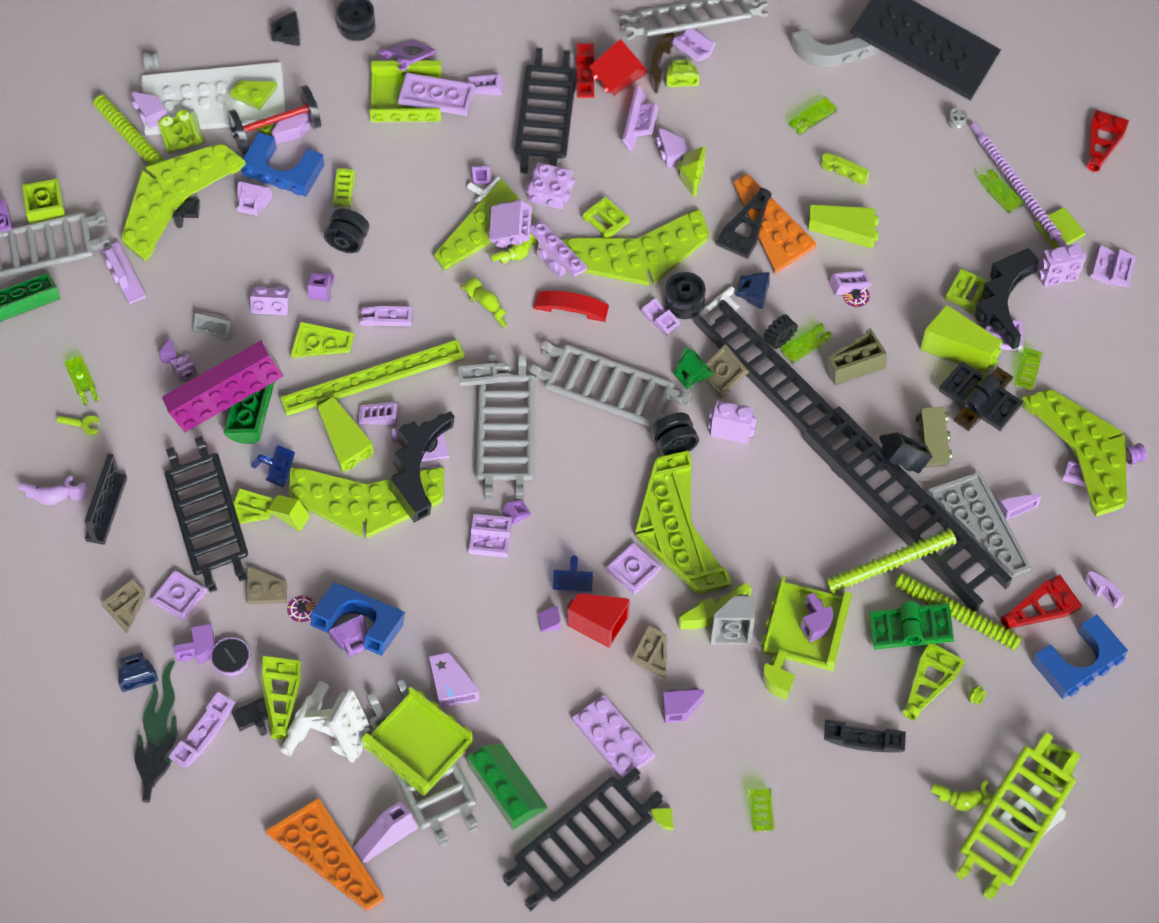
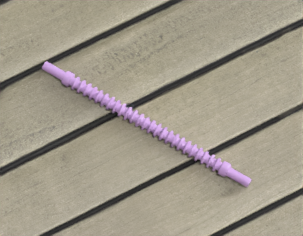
(1016, 182)

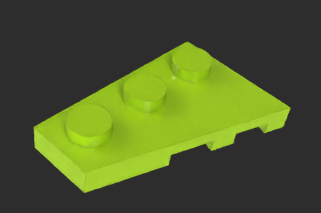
(320, 340)

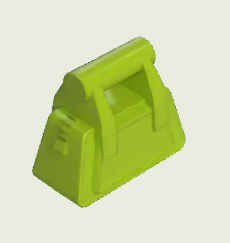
(682, 74)

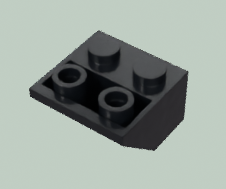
(905, 451)

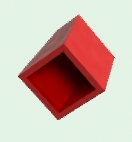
(617, 68)
(598, 616)

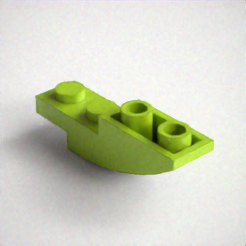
(704, 611)

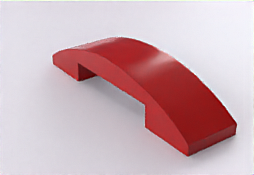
(585, 81)
(571, 302)

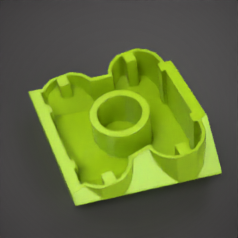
(181, 130)

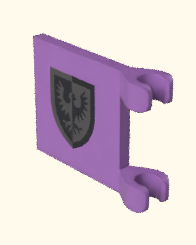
(407, 53)

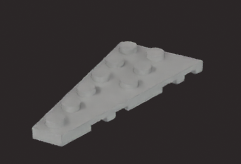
(978, 513)

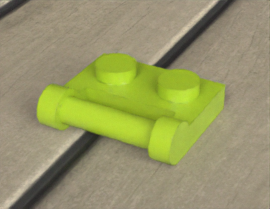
(610, 214)
(961, 288)
(1061, 756)

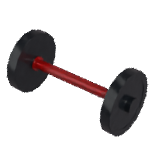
(309, 107)

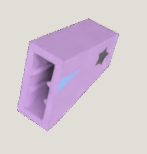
(451, 681)

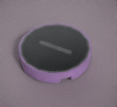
(230, 657)

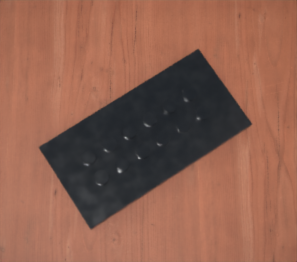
(927, 43)

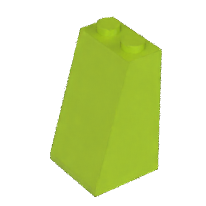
(962, 340)

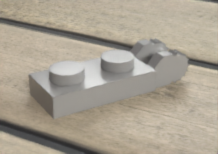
(484, 374)

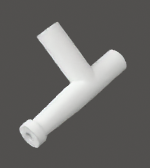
(482, 192)
(725, 295)

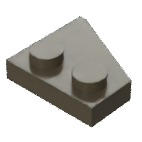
(265, 588)
(125, 604)
(652, 652)

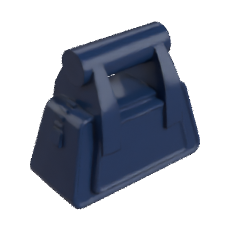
(757, 288)
(135, 674)

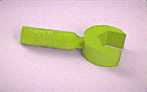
(85, 423)

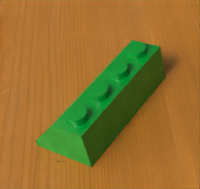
(506, 784)

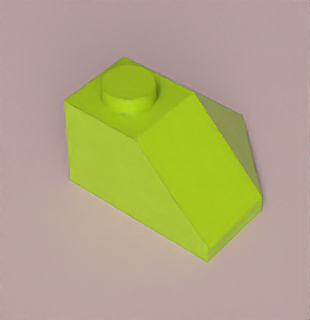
(692, 169)

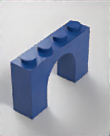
(296, 180)
(343, 600)
(1068, 679)

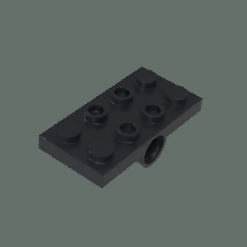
(981, 395)

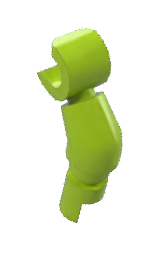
(516, 252)
(485, 298)
(965, 800)

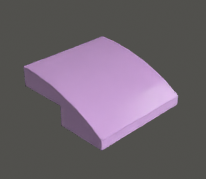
(1112, 266)
(490, 535)

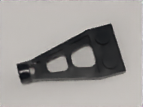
(738, 243)

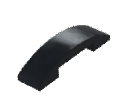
(864, 739)

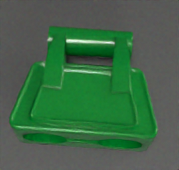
(694, 367)

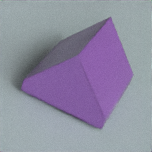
(481, 174)
(167, 352)

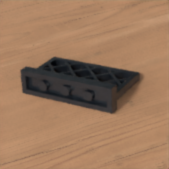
(104, 502)

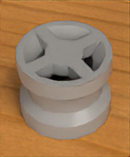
(151, 61)
(961, 116)

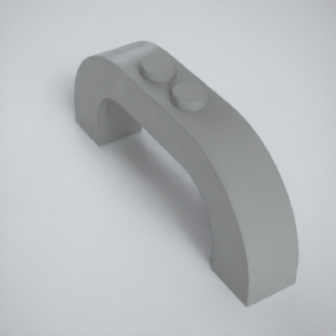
(830, 55)

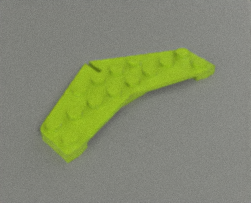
(174, 183)
(652, 253)
(1094, 443)
(353, 503)
(668, 529)

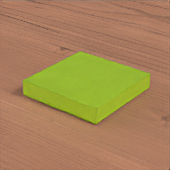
(1066, 224)

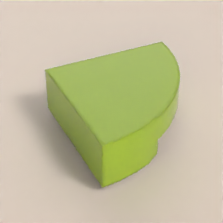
(663, 817)

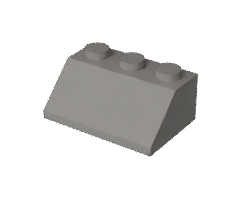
(734, 621)

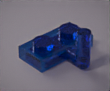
(278, 465)
(573, 579)

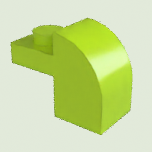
(777, 680)

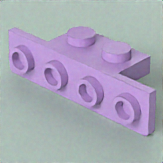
(640, 118)
(555, 251)
(123, 273)

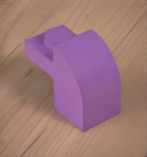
(320, 286)
(819, 619)
(201, 647)

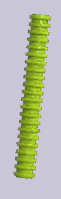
(127, 130)
(892, 560)
(959, 612)

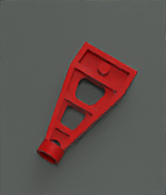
(1110, 124)
(1060, 594)

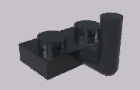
(188, 209)
(251, 715)

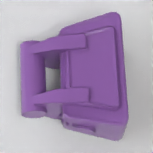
(350, 634)

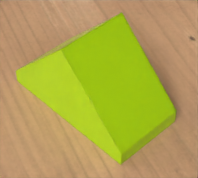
(289, 511)

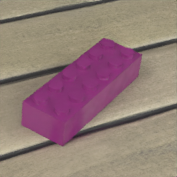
(222, 386)

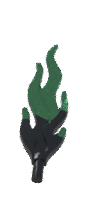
(152, 766)

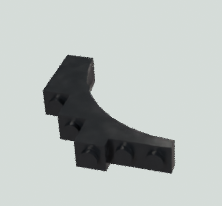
(1005, 277)
(407, 483)

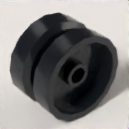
(356, 19)
(346, 231)
(685, 295)
(675, 434)

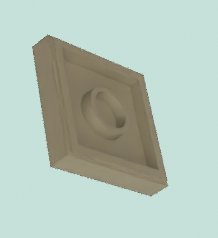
(727, 370)

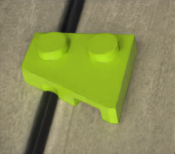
(251, 506)

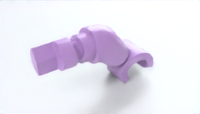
(55, 494)

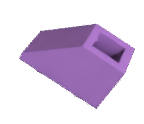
(5, 218)
(681, 704)

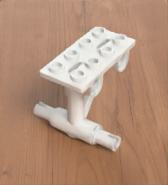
(343, 722)

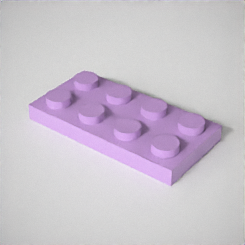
(436, 93)
(613, 737)

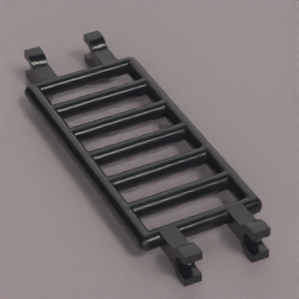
(567, 112)
(227, 505)
(545, 890)

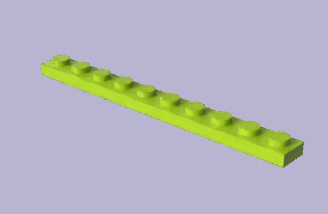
(372, 377)

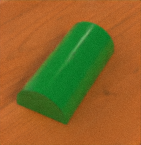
(27, 296)
(248, 417)

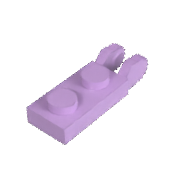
(387, 316)

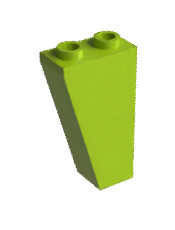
(845, 223)
(345, 436)

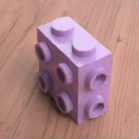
(550, 185)
(510, 223)
(1061, 264)
(732, 422)

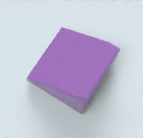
(516, 510)
(550, 619)

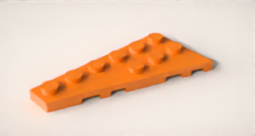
(780, 234)
(321, 846)

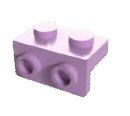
(694, 44)
(270, 300)

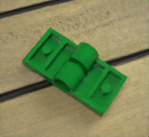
(911, 625)

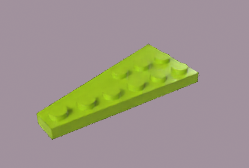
(474, 230)

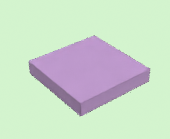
(633, 568)
(178, 595)

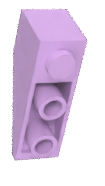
(386, 831)

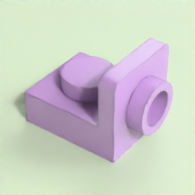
(184, 367)

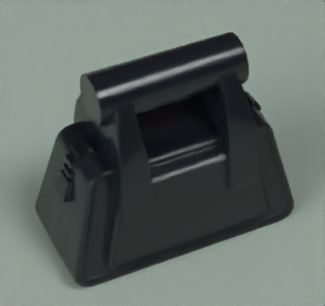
(286, 30)

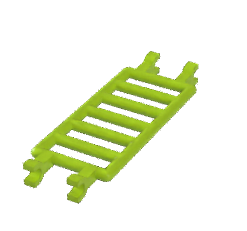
(1019, 863)

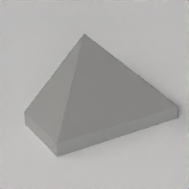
(212, 324)

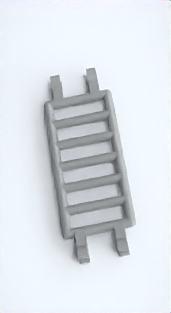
(644, 28)
(90, 245)
(669, 392)
(529, 427)
(407, 789)

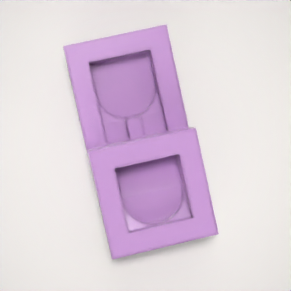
(659, 317)
(1100, 585)

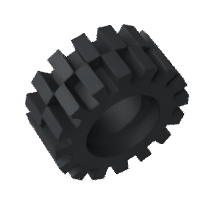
(780, 331)

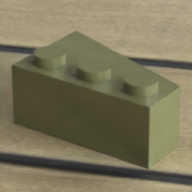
(857, 359)
(935, 435)

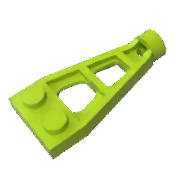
(941, 661)
(284, 670)

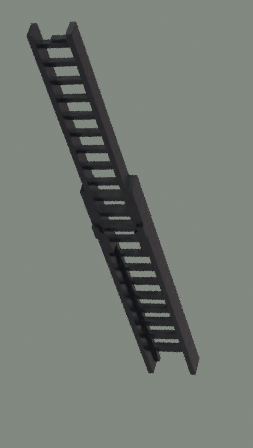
(871, 451)

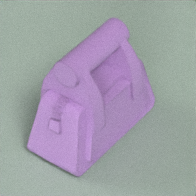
(252, 196)

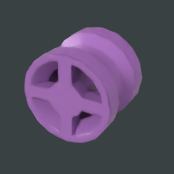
(1135, 454)

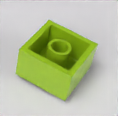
(43, 200)

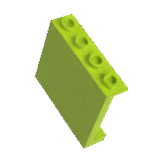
(387, 86)
(785, 626)
(418, 741)

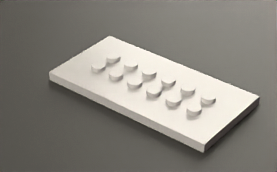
(209, 95)

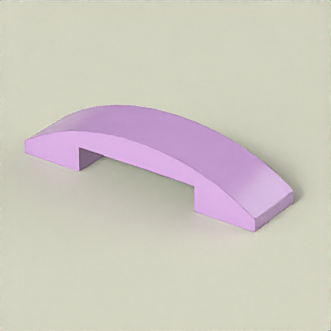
(203, 732)

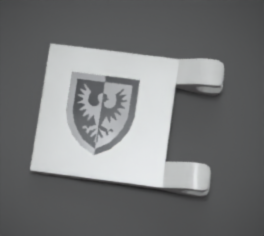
(1032, 813)

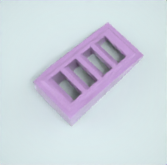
(495, 81)
(838, 284)
(381, 420)
(1015, 506)

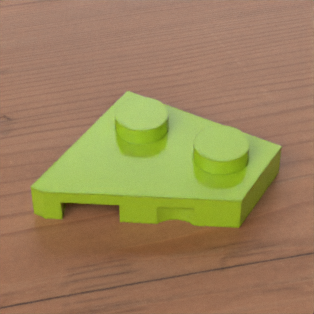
(253, 92)

